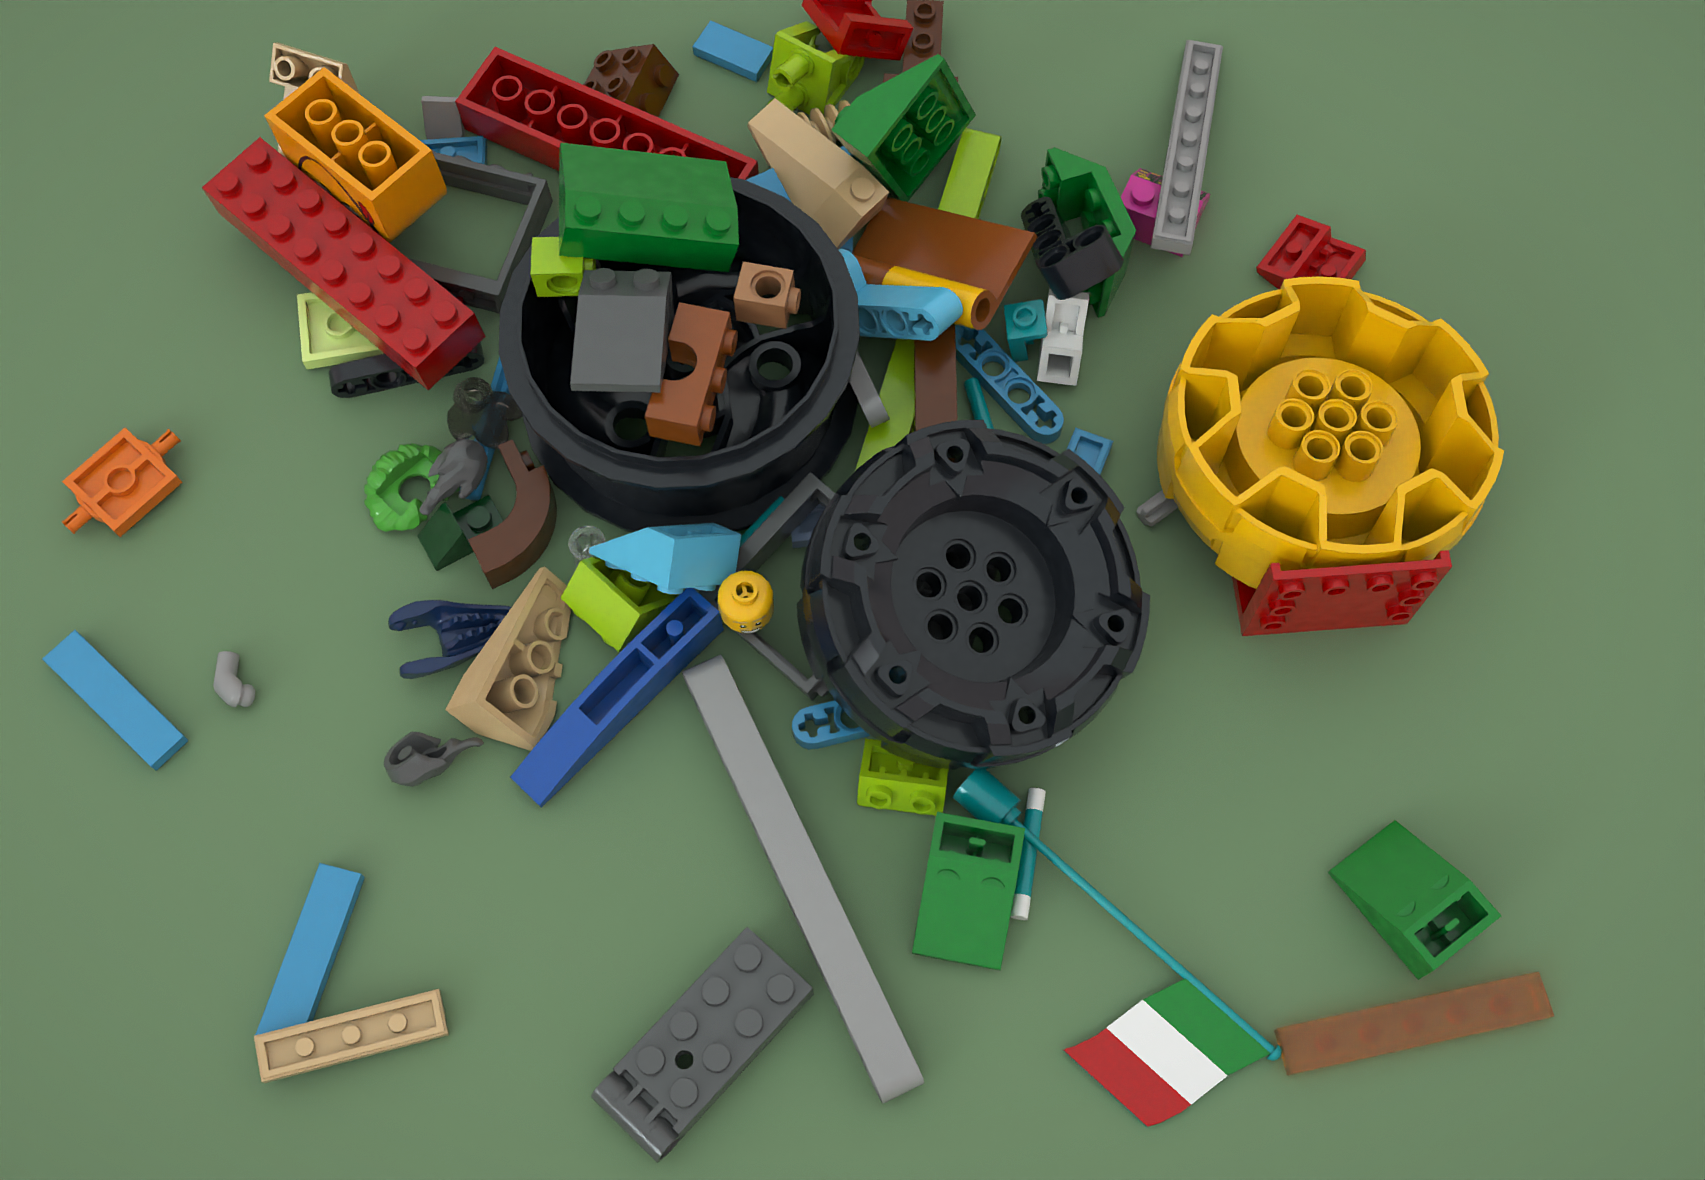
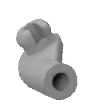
(227, 683)

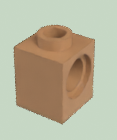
(760, 280)

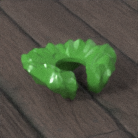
(384, 486)

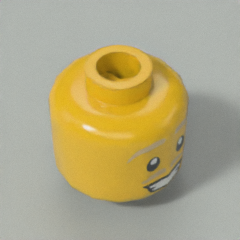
(745, 601)

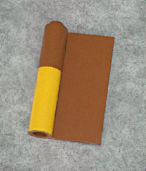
(944, 249)

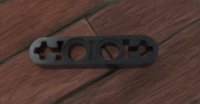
(382, 373)

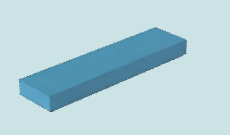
(115, 700)
(312, 949)

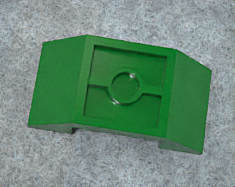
(1088, 192)

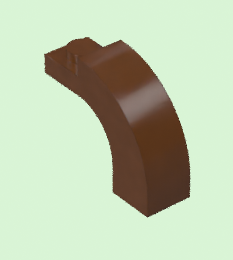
(527, 530)

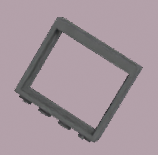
(503, 184)
(760, 547)

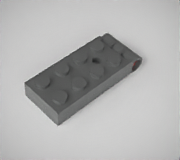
(717, 1021)

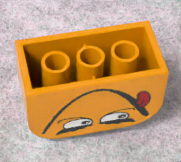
(357, 154)

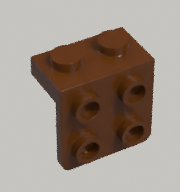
(634, 76)

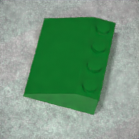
(905, 125)
(646, 208)

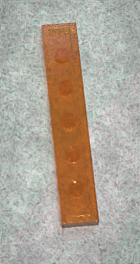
(1413, 1023)

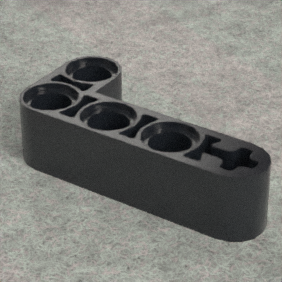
(1068, 261)

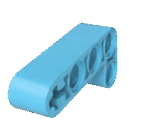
(902, 310)

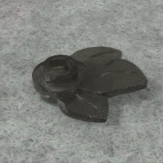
(484, 417)

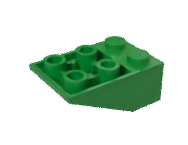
(968, 891)
(1413, 898)

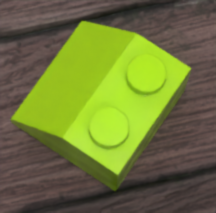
(613, 601)

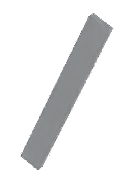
(1187, 148)

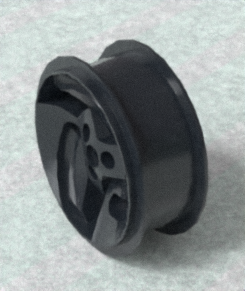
(764, 427)

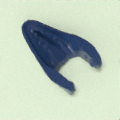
(460, 627)

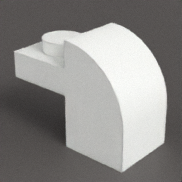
(1063, 346)

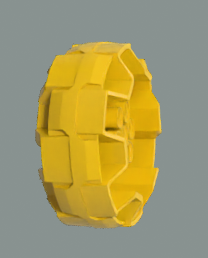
(1352, 384)

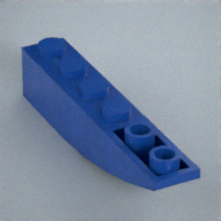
(619, 694)

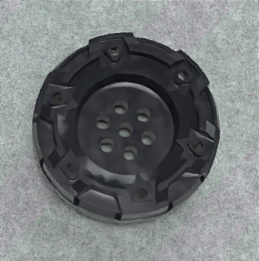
(1063, 578)

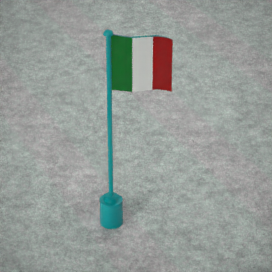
(1166, 1045)

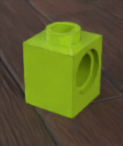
(553, 273)

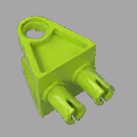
(805, 76)

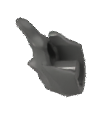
(459, 465)
(419, 758)

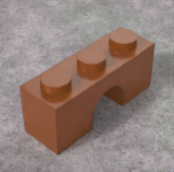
(684, 406)

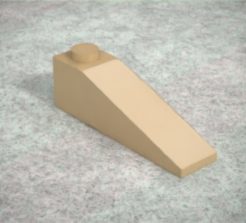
(817, 173)
(514, 675)

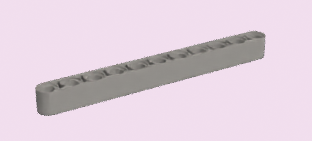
(803, 881)

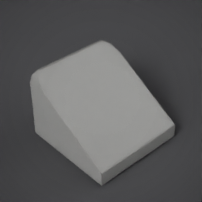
(441, 117)

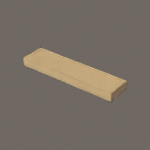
(350, 1035)

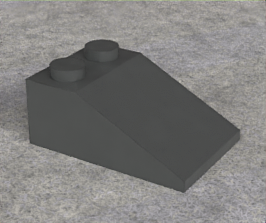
(622, 331)

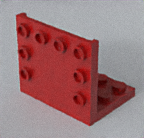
(1337, 596)

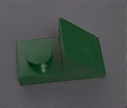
(448, 533)

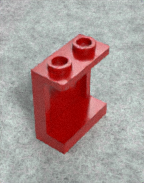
(858, 29)

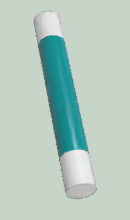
(1026, 871)

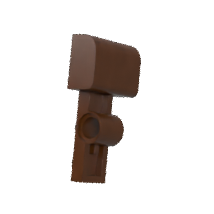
(926, 37)

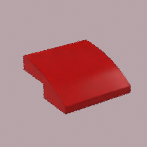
(1309, 251)

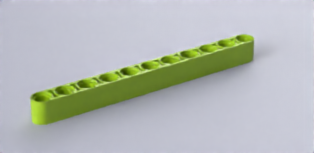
(964, 196)

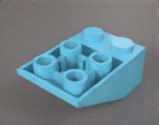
(675, 555)

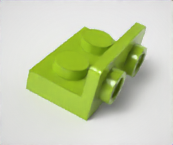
(898, 783)

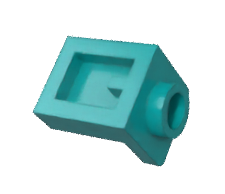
(1023, 325)

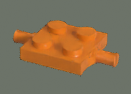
(122, 482)

